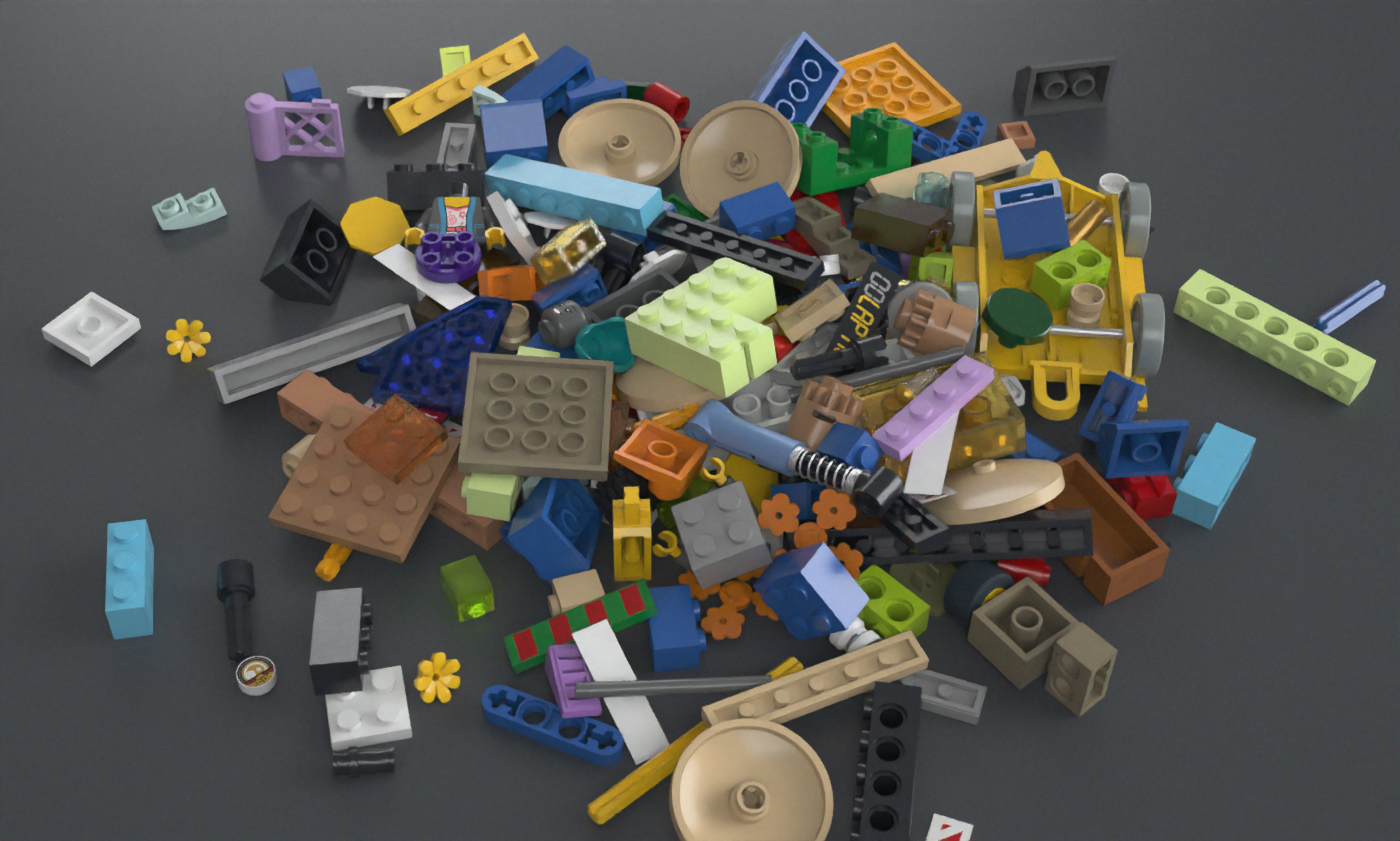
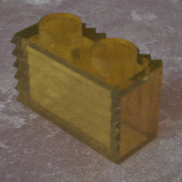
(568, 251)

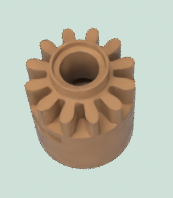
(933, 323)
(820, 408)

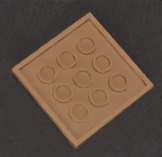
(350, 502)

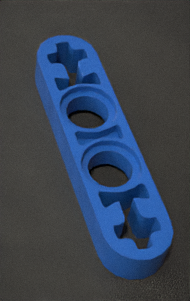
(548, 730)

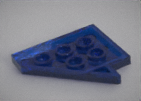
(433, 361)

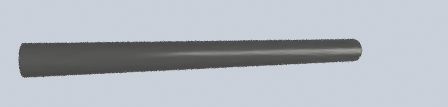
(894, 369)
(669, 686)

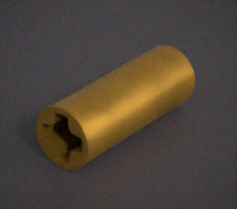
(1086, 222)

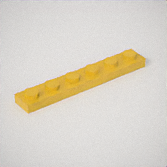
(459, 84)

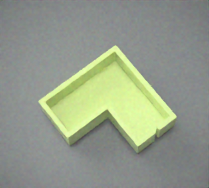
(710, 327)

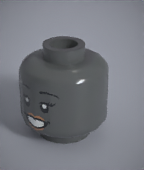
(562, 323)

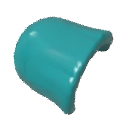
(606, 342)

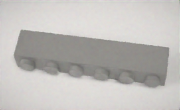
(309, 352)

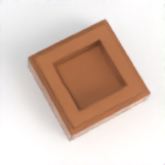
(1019, 132)

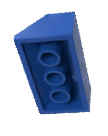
(799, 80)

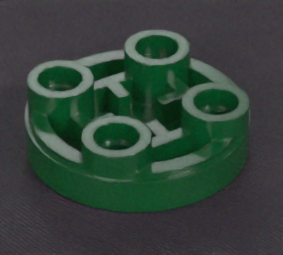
(1017, 317)

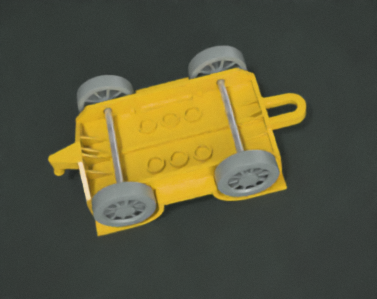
(1131, 320)

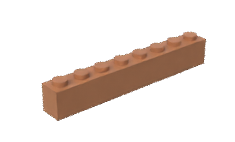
(308, 402)

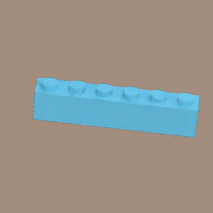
(575, 193)

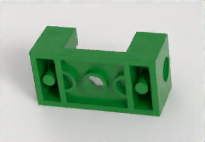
(876, 148)

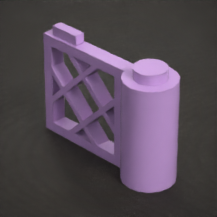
(270, 134)

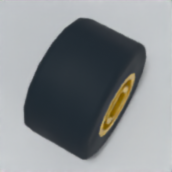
(973, 587)

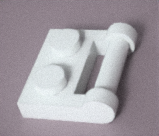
(513, 225)

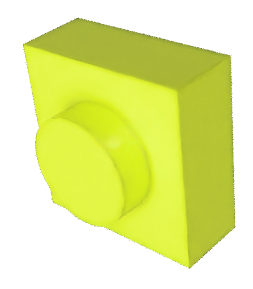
(454, 58)

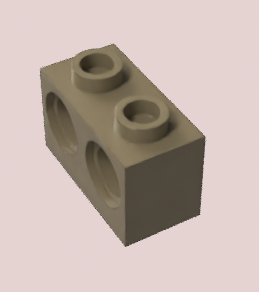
(1080, 668)

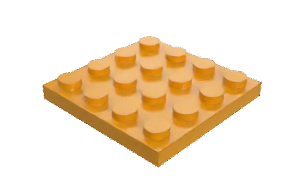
(891, 82)

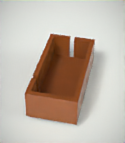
(1123, 545)

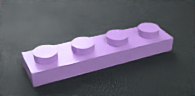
(933, 407)

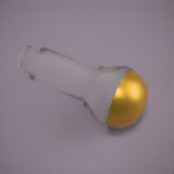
(908, 390)

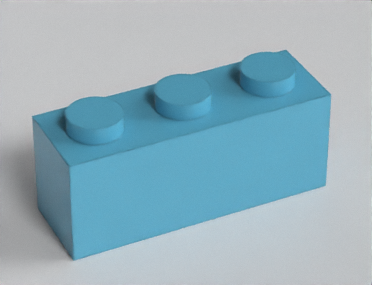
(1212, 474)
(129, 579)

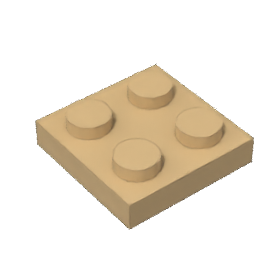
(812, 310)

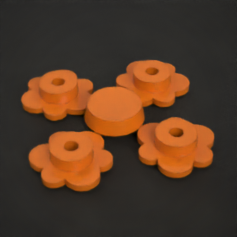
(812, 532)
(735, 597)

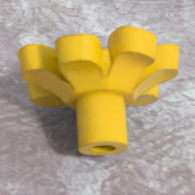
(190, 343)
(436, 677)

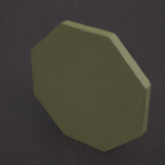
(926, 581)

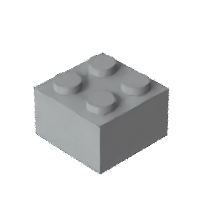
(721, 535)

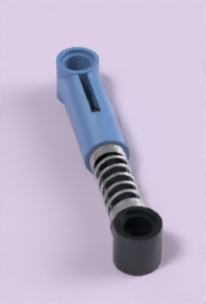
(870, 490)

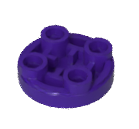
(448, 256)

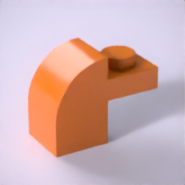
(510, 282)

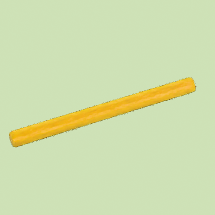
(661, 764)

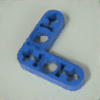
(942, 147)

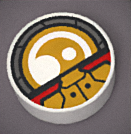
(256, 675)

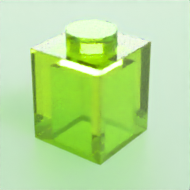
(467, 588)

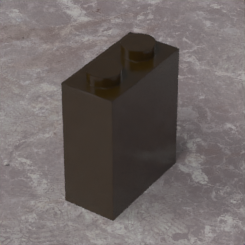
(902, 224)

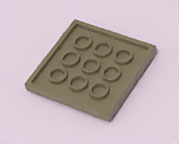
(537, 417)

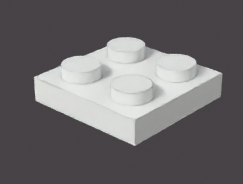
(91, 328)
(370, 715)

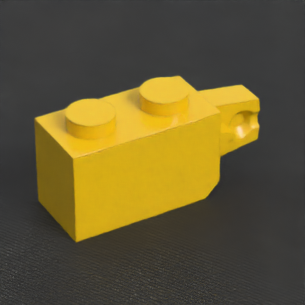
(632, 537)

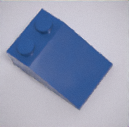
(557, 528)

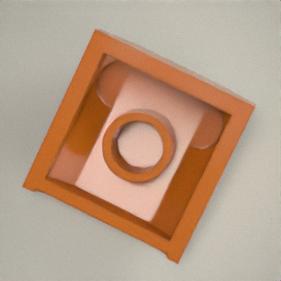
(664, 458)

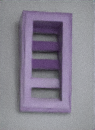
(564, 668)

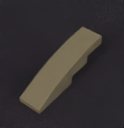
(827, 236)

